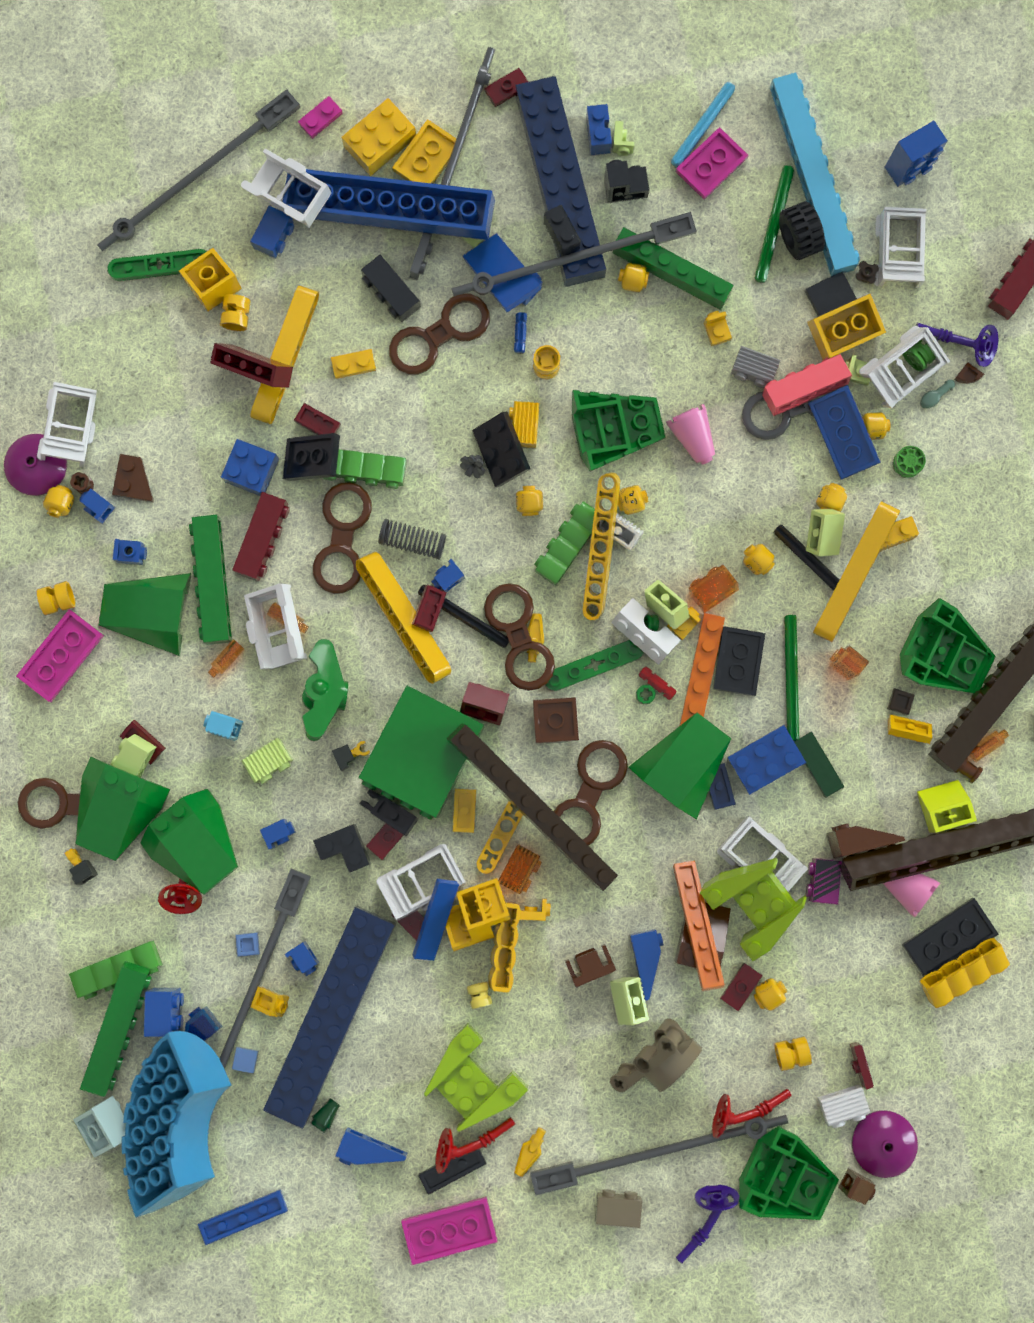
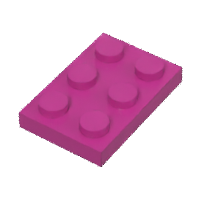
(711, 163)

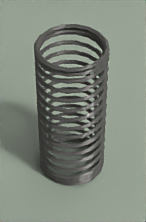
(385, 531)

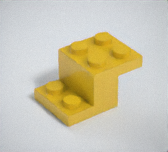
(475, 914)

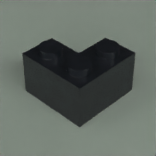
(625, 182)
(344, 842)

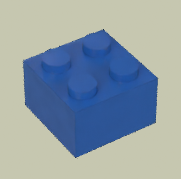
(250, 467)
(162, 1011)

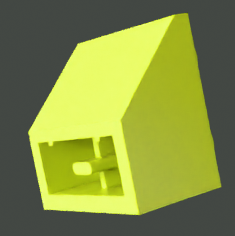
(946, 806)

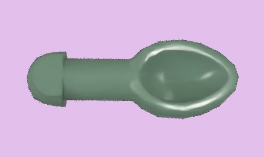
(932, 397)

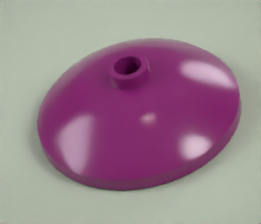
(33, 478)
(872, 1136)

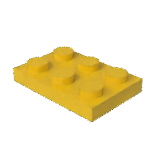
(425, 154)

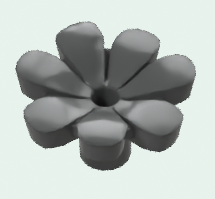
(473, 465)

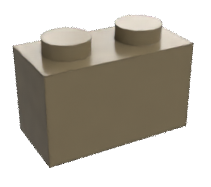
(618, 1209)

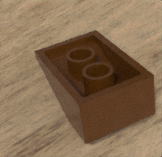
(851, 840)
(719, 925)

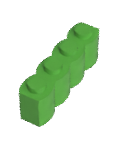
(371, 468)
(567, 545)
(106, 972)

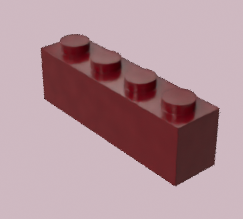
(1014, 283)
(251, 365)
(260, 537)

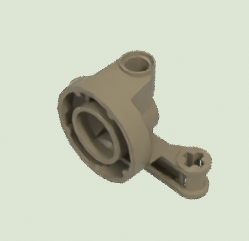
(661, 1062)

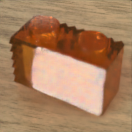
(713, 588)
(848, 662)
(519, 868)

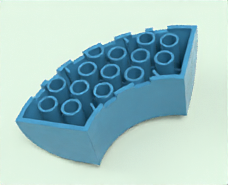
(171, 1121)

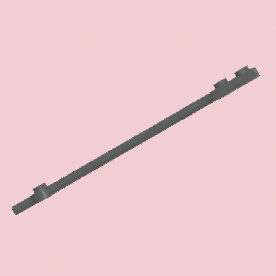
(483, 78)
(268, 117)
(661, 232)
(287, 905)
(565, 1174)

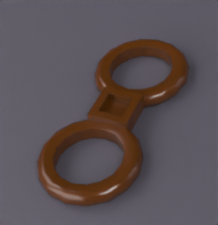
(439, 334)
(341, 537)
(519, 637)
(590, 789)
(68, 803)

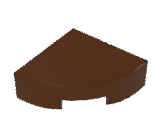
(969, 374)

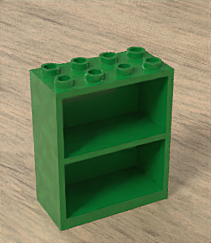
(414, 754)

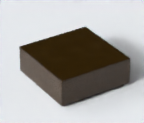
(900, 701)

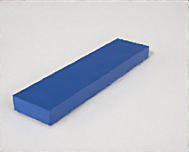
(435, 919)
(242, 1217)

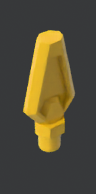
(536, 632)
(529, 1152)

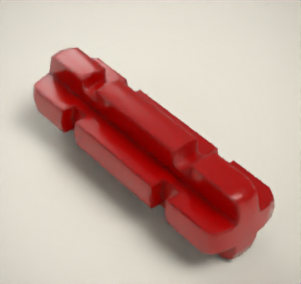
(657, 683)

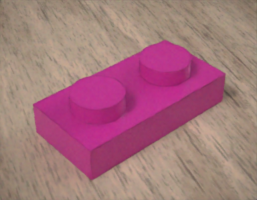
(320, 117)

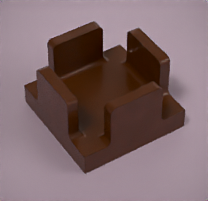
(555, 720)
(590, 966)

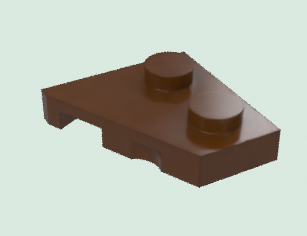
(131, 479)

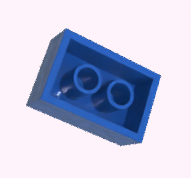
(916, 154)
(766, 759)

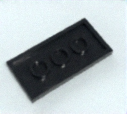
(950, 937)

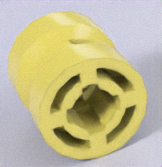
(479, 995)

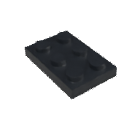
(501, 449)
(311, 457)
(739, 661)

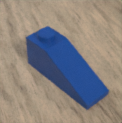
(647, 954)
(363, 1149)

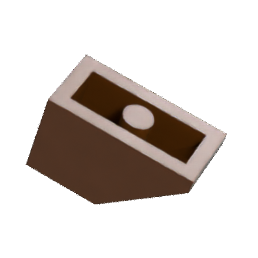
(857, 1187)

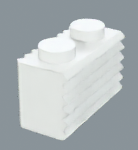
(624, 533)
(843, 1106)

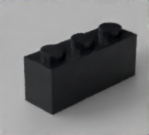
(390, 288)

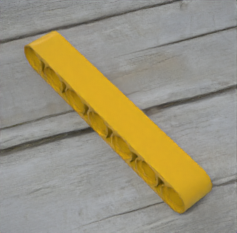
(286, 350)
(596, 555)
(856, 571)
(401, 615)

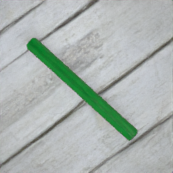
(773, 225)
(791, 667)

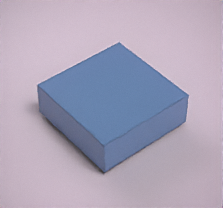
(247, 944)
(245, 1060)

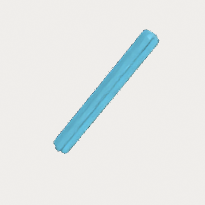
(703, 124)

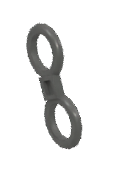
(771, 434)

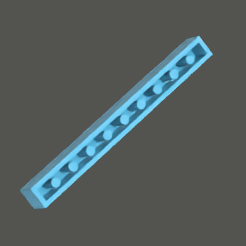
(813, 171)

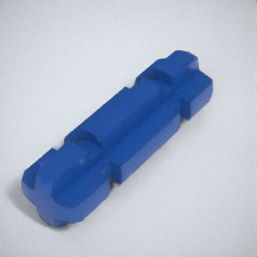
(520, 332)

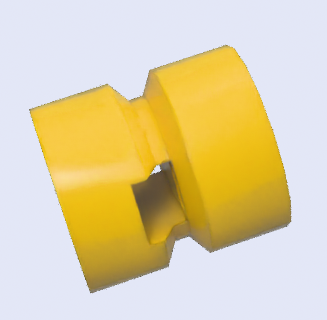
(235, 312)
(546, 362)
(52, 599)
(793, 1053)

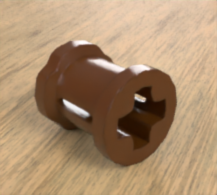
(75, 482)
(970, 770)

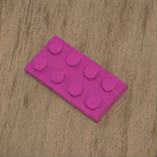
(60, 655)
(449, 1230)

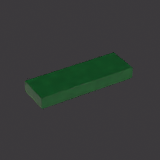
(819, 765)

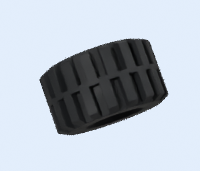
(802, 230)

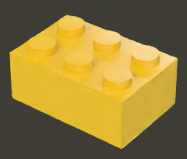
(379, 137)
(846, 327)

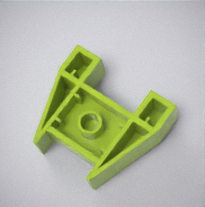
(761, 899)
(468, 1085)

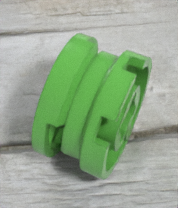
(919, 356)
(909, 461)

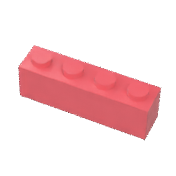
(806, 384)

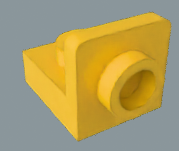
(717, 328)
(684, 629)
(531, 913)
(270, 1002)

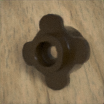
(867, 278)

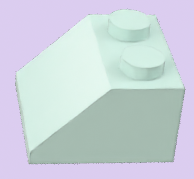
(102, 1126)

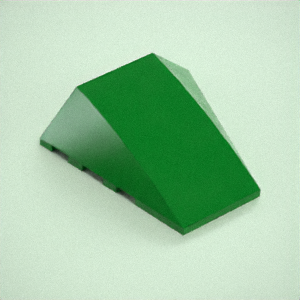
(614, 425)
(147, 610)
(684, 763)

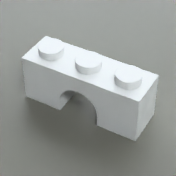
(631, 624)

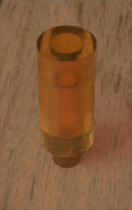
(275, 613)
(226, 658)
(988, 745)

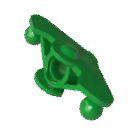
(323, 691)

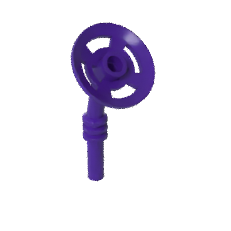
(979, 344)
(716, 1203)

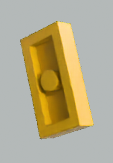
(353, 363)
(909, 729)
(464, 810)

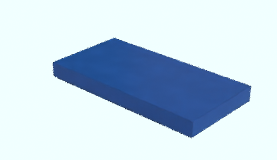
(496, 258)
(844, 432)

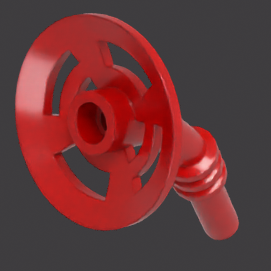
(180, 897)
(725, 1117)
(447, 1151)

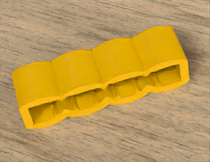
(503, 952)
(966, 971)

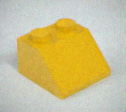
(210, 279)

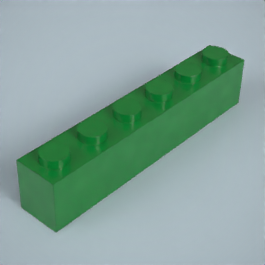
(676, 270)
(211, 579)
(115, 1028)

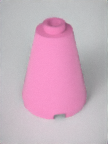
(694, 433)
(913, 891)

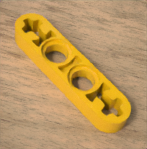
(497, 833)

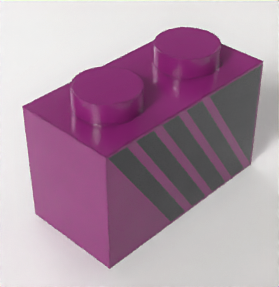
(824, 881)

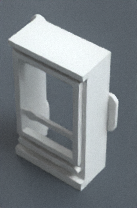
(270, 174)
(900, 270)
(883, 378)
(62, 447)
(258, 631)
(787, 874)
(396, 895)

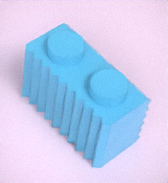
(223, 725)

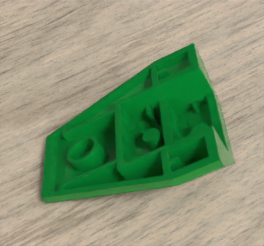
(945, 651)
(115, 808)
(192, 841)
(785, 1179)

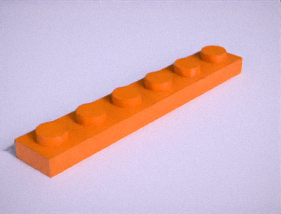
(703, 666)
(698, 926)

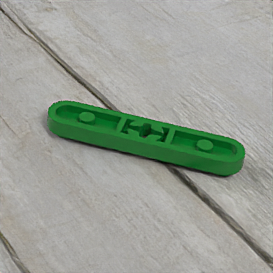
(138, 266)
(574, 672)

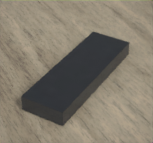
(456, 1169)

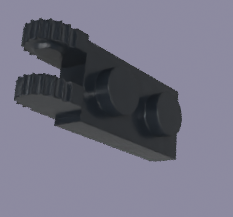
(390, 813)

